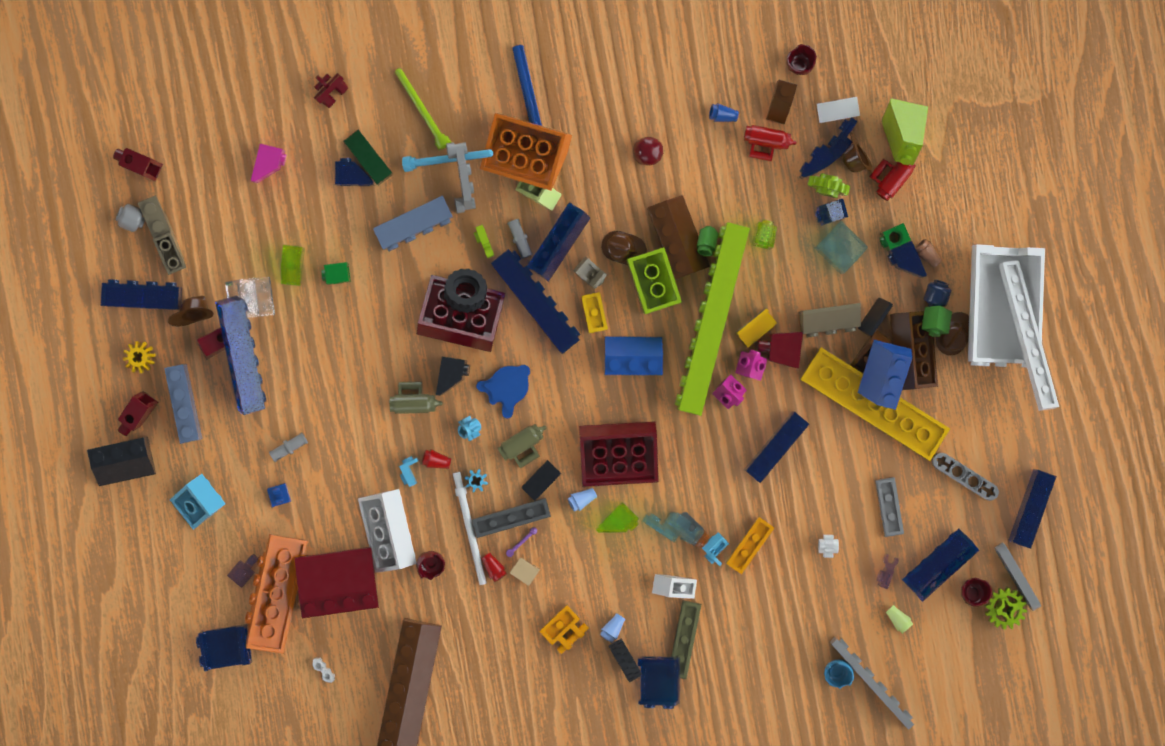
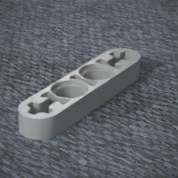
(964, 477)
(1017, 576)

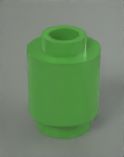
(707, 241)

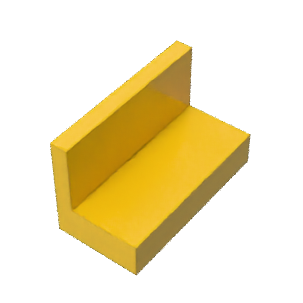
(756, 328)

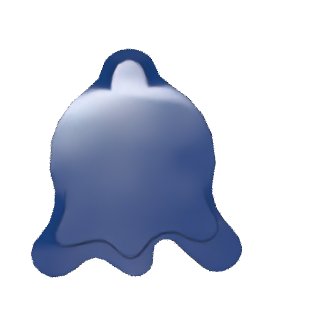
(506, 386)

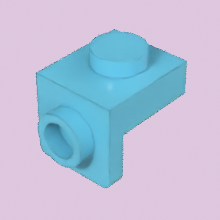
(407, 475)
(714, 547)

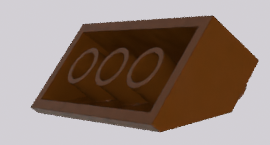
(677, 236)
(909, 334)

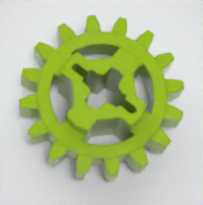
(829, 185)
(1013, 606)

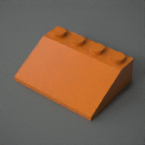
(525, 151)

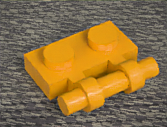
(559, 625)

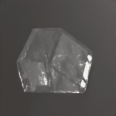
(256, 293)

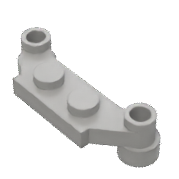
(465, 202)

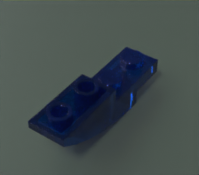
(826, 156)

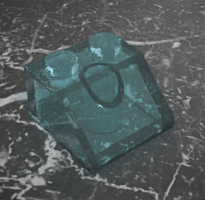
(841, 247)

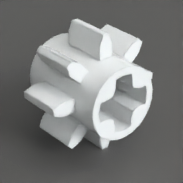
(828, 546)

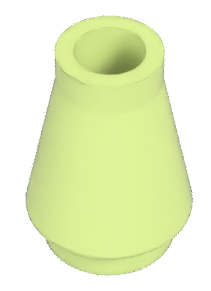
(899, 619)

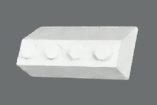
(387, 531)

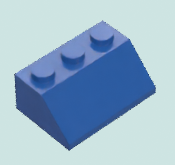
(633, 356)
(885, 373)

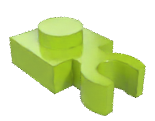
(481, 236)

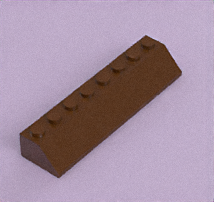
(409, 683)

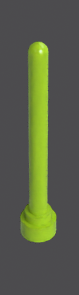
(440, 138)

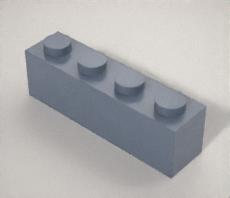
(413, 223)
(183, 403)

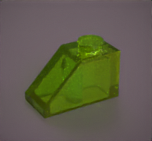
(764, 235)
(292, 265)
(619, 520)

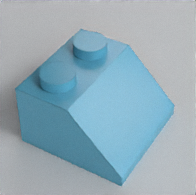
(197, 501)

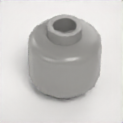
(130, 218)

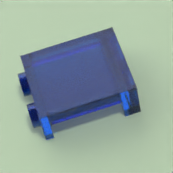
(223, 647)
(660, 681)

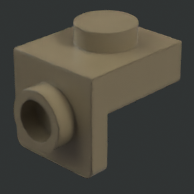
(590, 273)

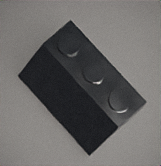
(451, 373)
(121, 461)

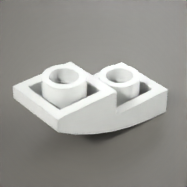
(838, 109)

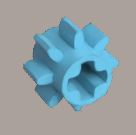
(469, 428)
(475, 485)

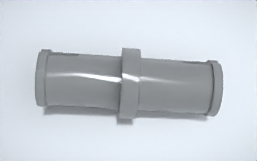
(520, 238)
(288, 447)

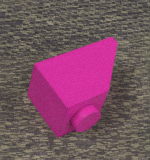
(267, 162)

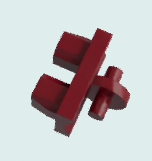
(323, 95)

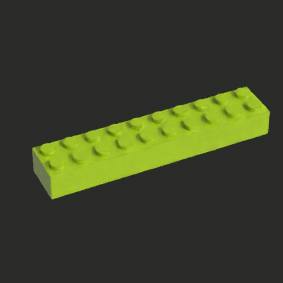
(713, 318)

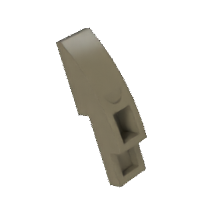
(162, 234)

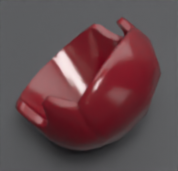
(801, 60)
(648, 151)
(430, 564)
(976, 592)

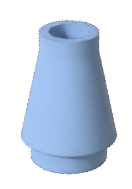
(581, 499)
(612, 628)

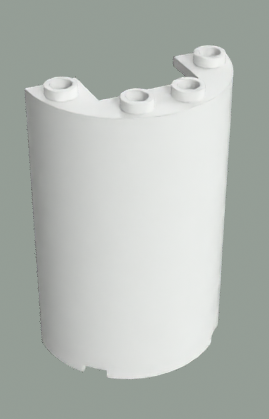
(991, 322)

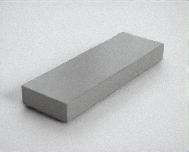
(889, 507)

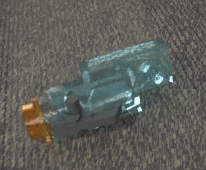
(679, 525)

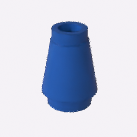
(722, 113)

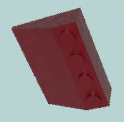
(466, 329)
(619, 454)
(336, 582)

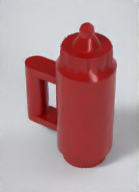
(767, 138)
(893, 180)

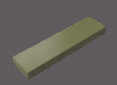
(685, 634)

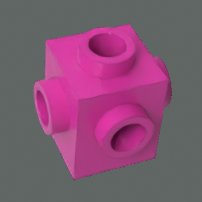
(751, 365)
(730, 392)

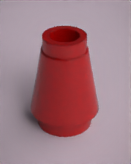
(433, 459)
(493, 567)

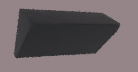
(875, 316)
(541, 480)

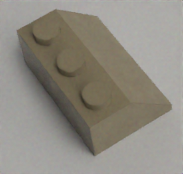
(830, 319)

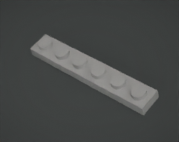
(866, 674)

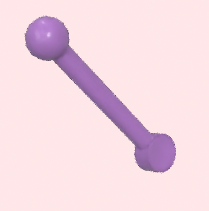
(510, 552)

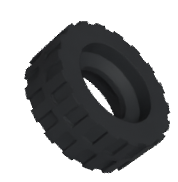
(465, 276)
(625, 660)

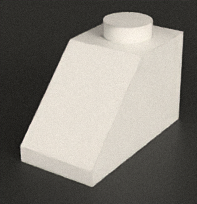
(674, 586)

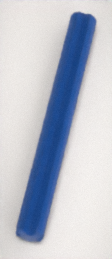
(526, 84)

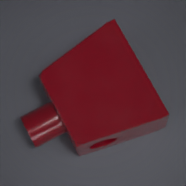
(138, 163)
(210, 345)
(783, 348)
(136, 412)

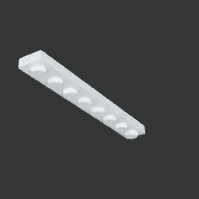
(1028, 335)

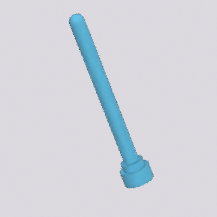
(410, 163)

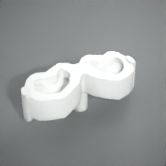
(327, 674)

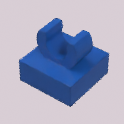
(279, 495)

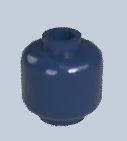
(937, 293)

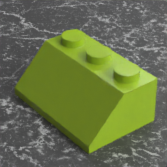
(654, 280)

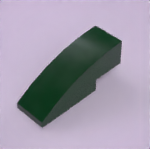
(368, 157)

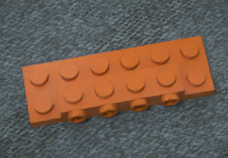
(274, 594)

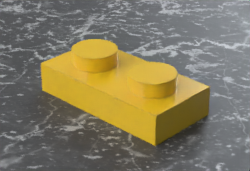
(594, 312)

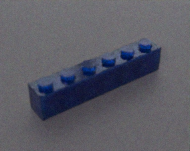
(535, 301)
(240, 354)

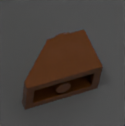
(781, 101)
(861, 358)

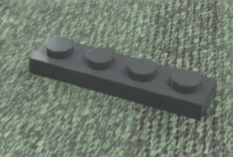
(511, 518)

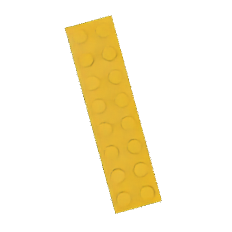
(905, 424)

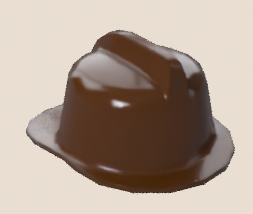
(855, 157)
(621, 246)
(191, 311)
(958, 335)

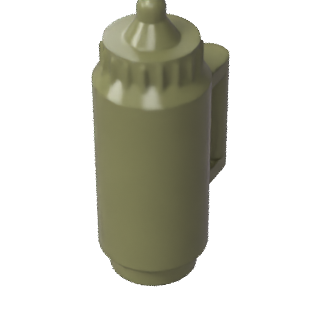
(412, 402)
(521, 442)

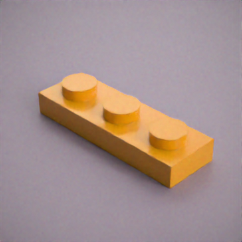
(750, 545)

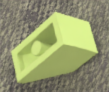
(540, 195)

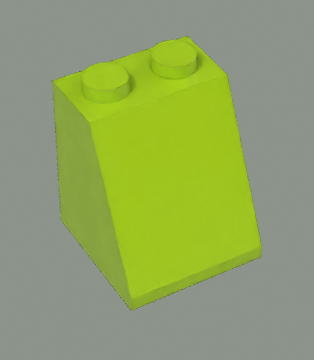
(905, 129)

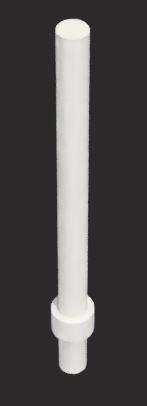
(461, 492)

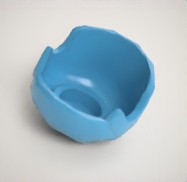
(839, 673)

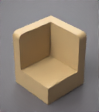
(524, 571)

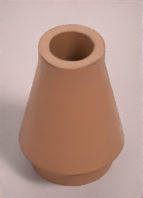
(928, 253)

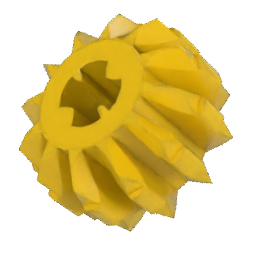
(132, 355)

